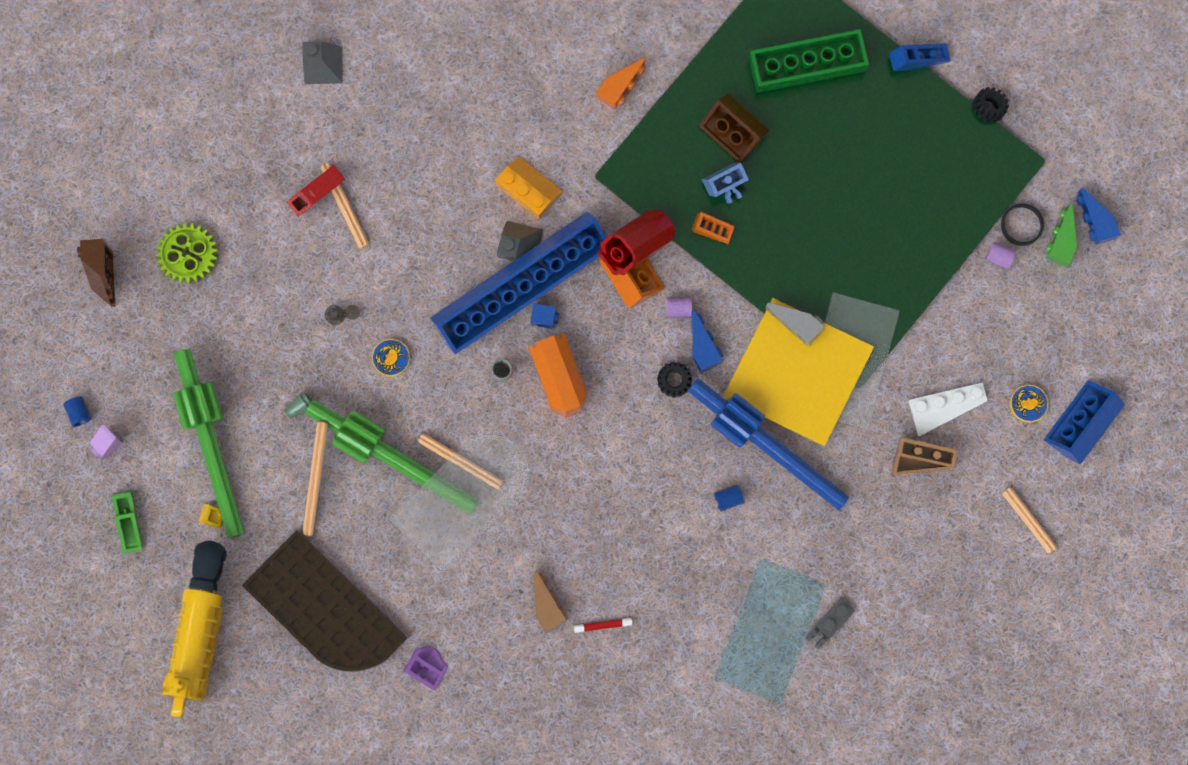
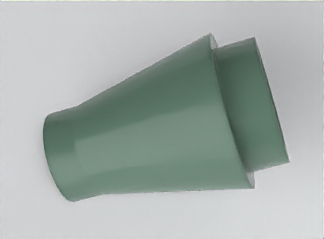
(298, 406)

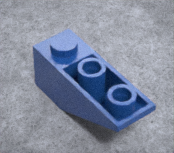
(1100, 221)
(703, 349)

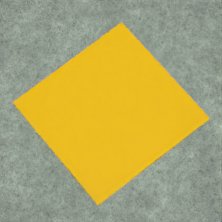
(799, 383)

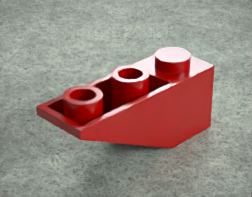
(315, 190)

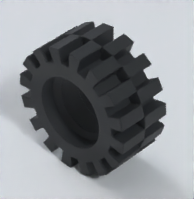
(984, 111)
(674, 368)

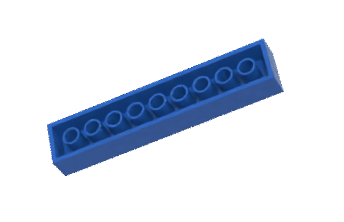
(519, 283)

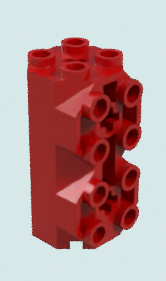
(636, 241)

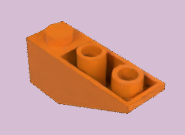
(616, 85)

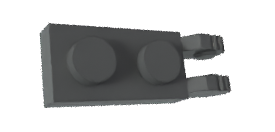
(831, 621)

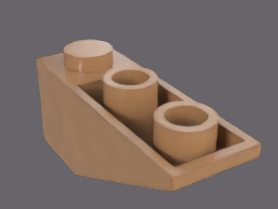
(547, 611)

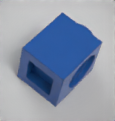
(544, 316)

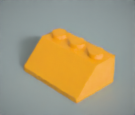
(528, 187)

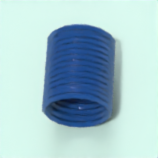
(77, 411)
(729, 497)

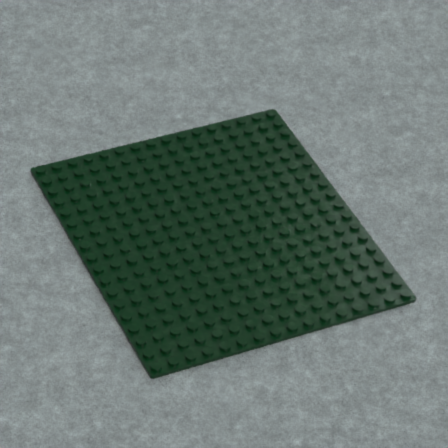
(854, 191)

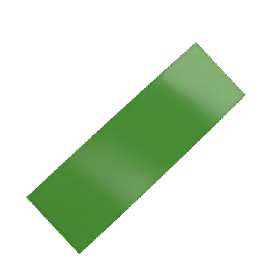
(127, 521)

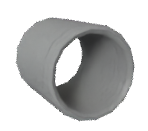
(501, 379)

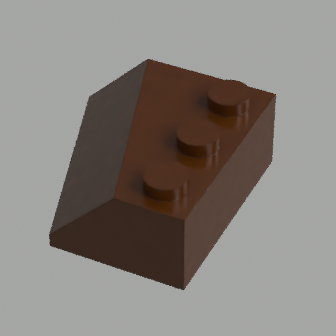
(99, 267)

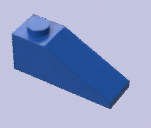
(918, 56)

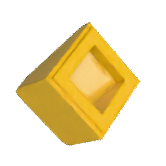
(210, 516)

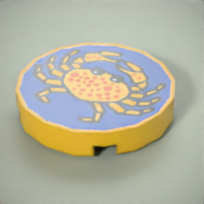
(390, 357)
(1029, 403)

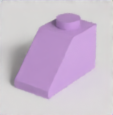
(104, 442)

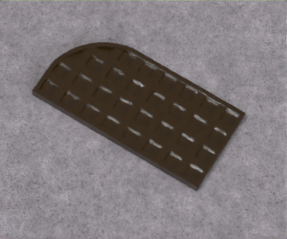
(323, 608)

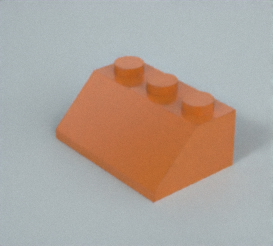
(637, 284)

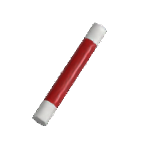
(603, 625)

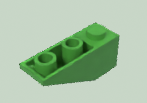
(1065, 241)

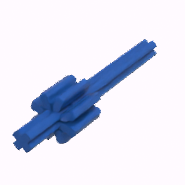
(742, 421)

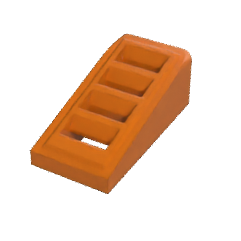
(710, 234)

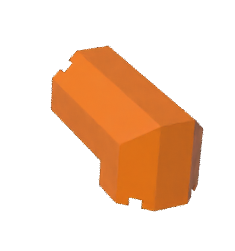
(559, 375)

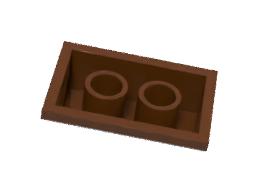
(733, 128)

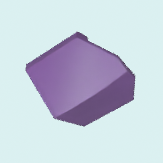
(426, 666)

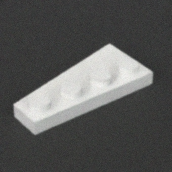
(942, 407)

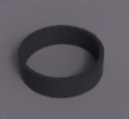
(1030, 207)

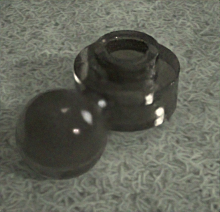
(351, 312)

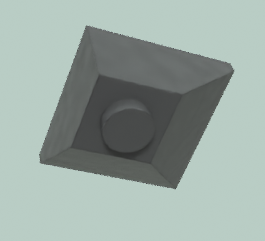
(322, 63)
(517, 240)

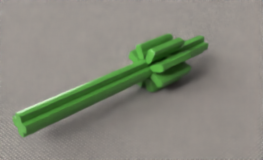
(199, 409)
(362, 438)

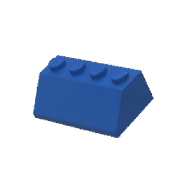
(1084, 421)

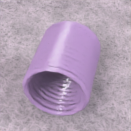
(1001, 255)
(679, 307)

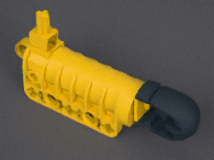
(196, 629)

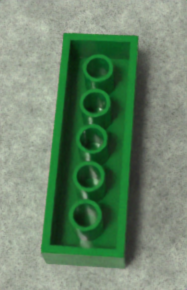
(808, 61)

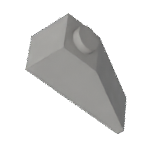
(799, 323)

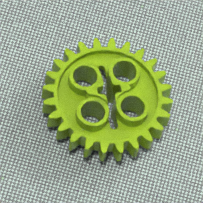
(195, 238)

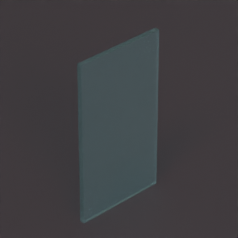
(770, 631)

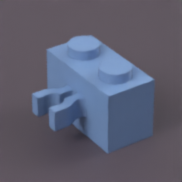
(726, 180)

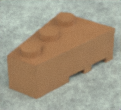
(919, 456)

